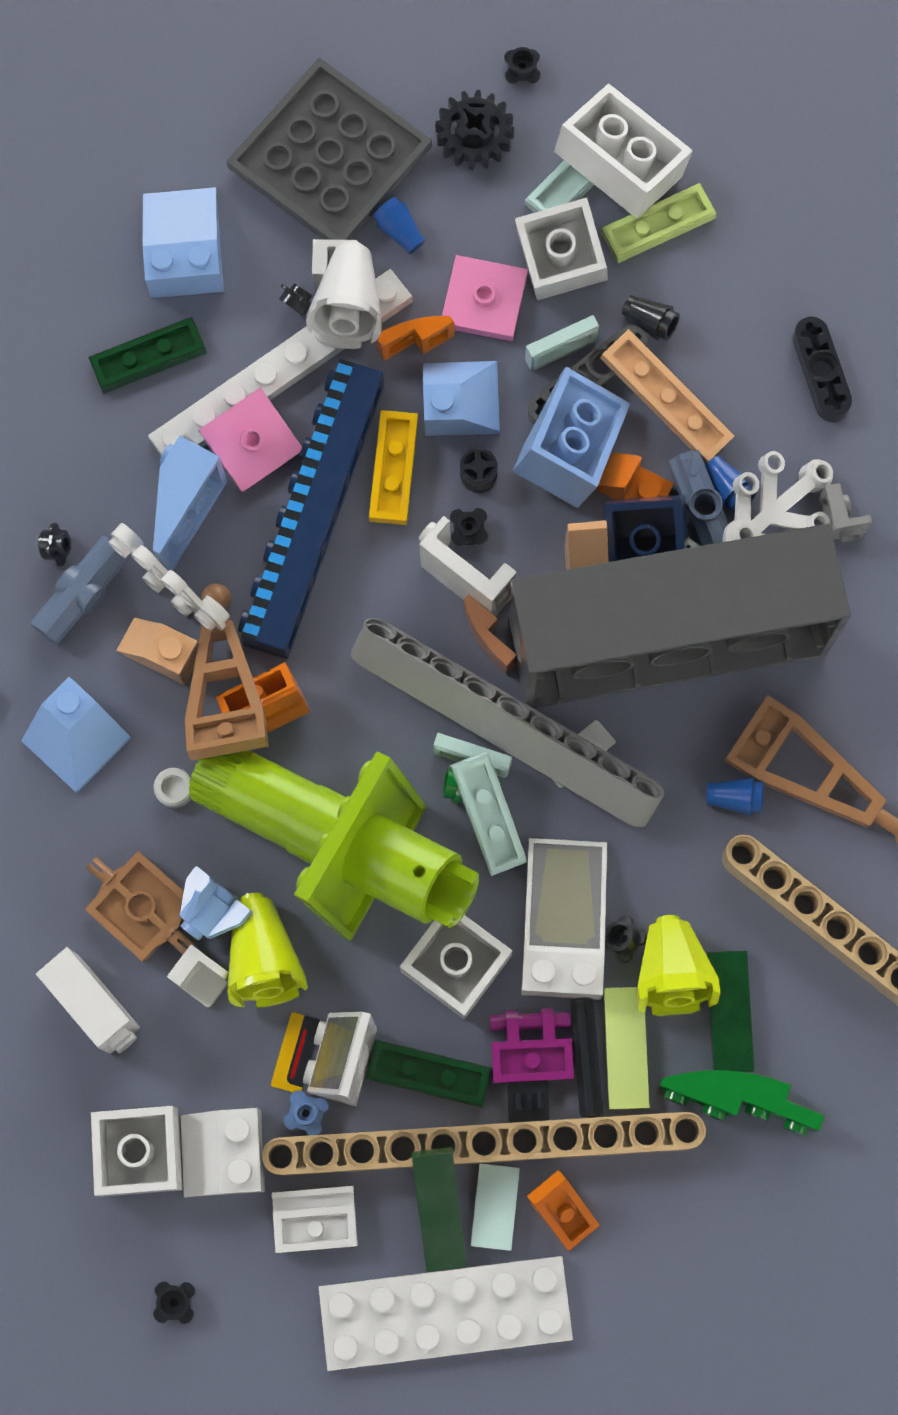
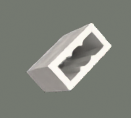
(89, 1002)

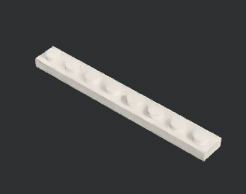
(272, 372)

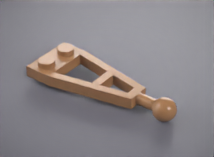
(230, 730)
(762, 741)

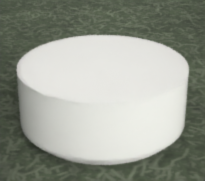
(172, 787)

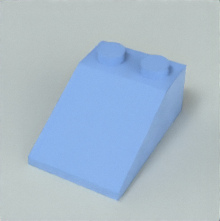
(182, 243)
(572, 438)
(186, 492)

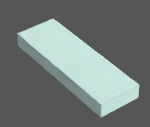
(488, 813)

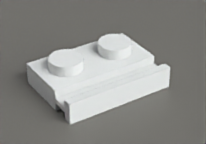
(314, 1219)

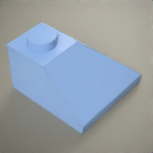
(461, 398)
(74, 735)

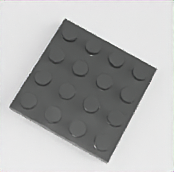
(329, 153)

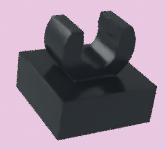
(528, 1101)

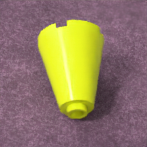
(262, 958)

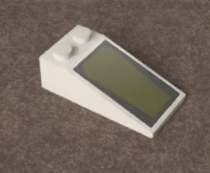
(565, 919)
(342, 1056)

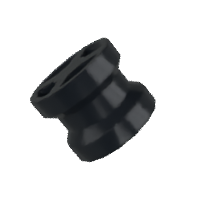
(479, 461)

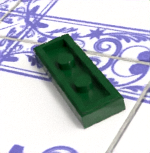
(147, 355)
(732, 1015)
(428, 1073)
(439, 1209)

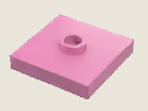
(485, 297)
(250, 440)

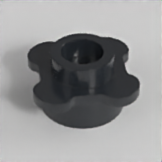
(523, 56)
(296, 298)
(461, 535)
(54, 544)
(615, 934)
(181, 1312)

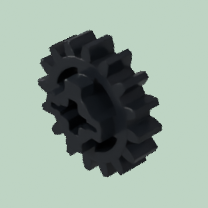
(474, 129)

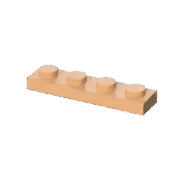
(666, 396)

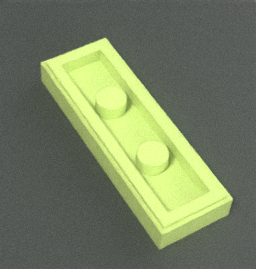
(659, 223)
(625, 1050)

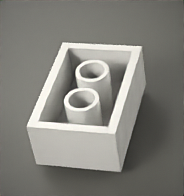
(622, 151)

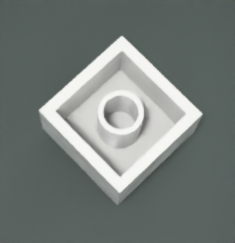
(561, 249)
(456, 963)
(136, 1151)

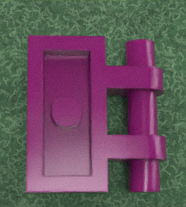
(531, 1059)

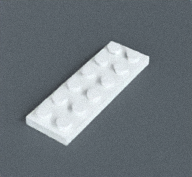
(445, 1313)

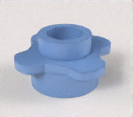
(295, 1118)

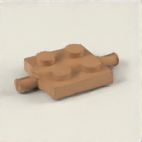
(138, 906)

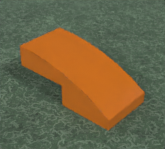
(425, 332)

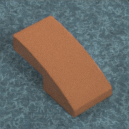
(483, 626)

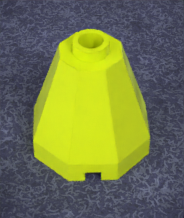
(675, 970)

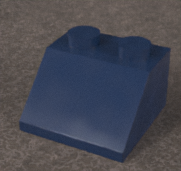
(645, 526)

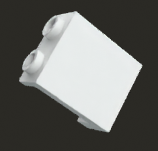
(459, 574)

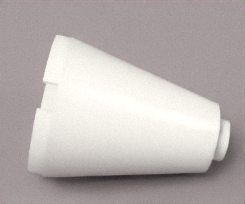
(347, 300)

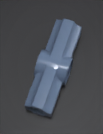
(694, 482)
(78, 591)

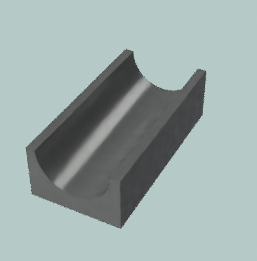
(677, 616)

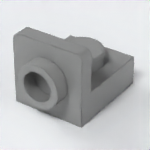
(839, 510)

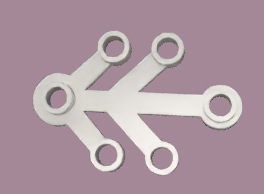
(772, 508)
(207, 611)

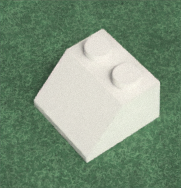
(222, 1152)

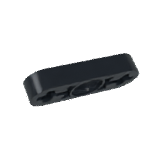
(804, 348)

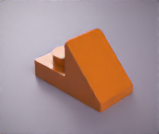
(628, 480)
(563, 1210)

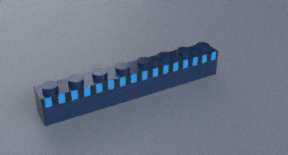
(312, 509)

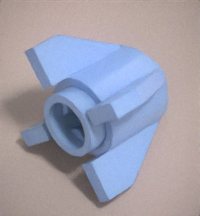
(210, 907)

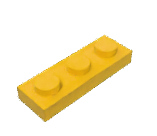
(393, 467)

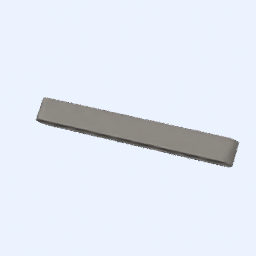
(507, 722)

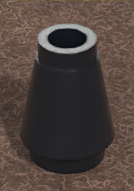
(653, 317)

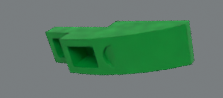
(725, 1091)

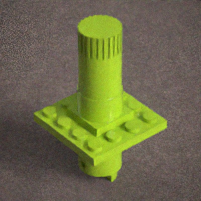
(355, 843)

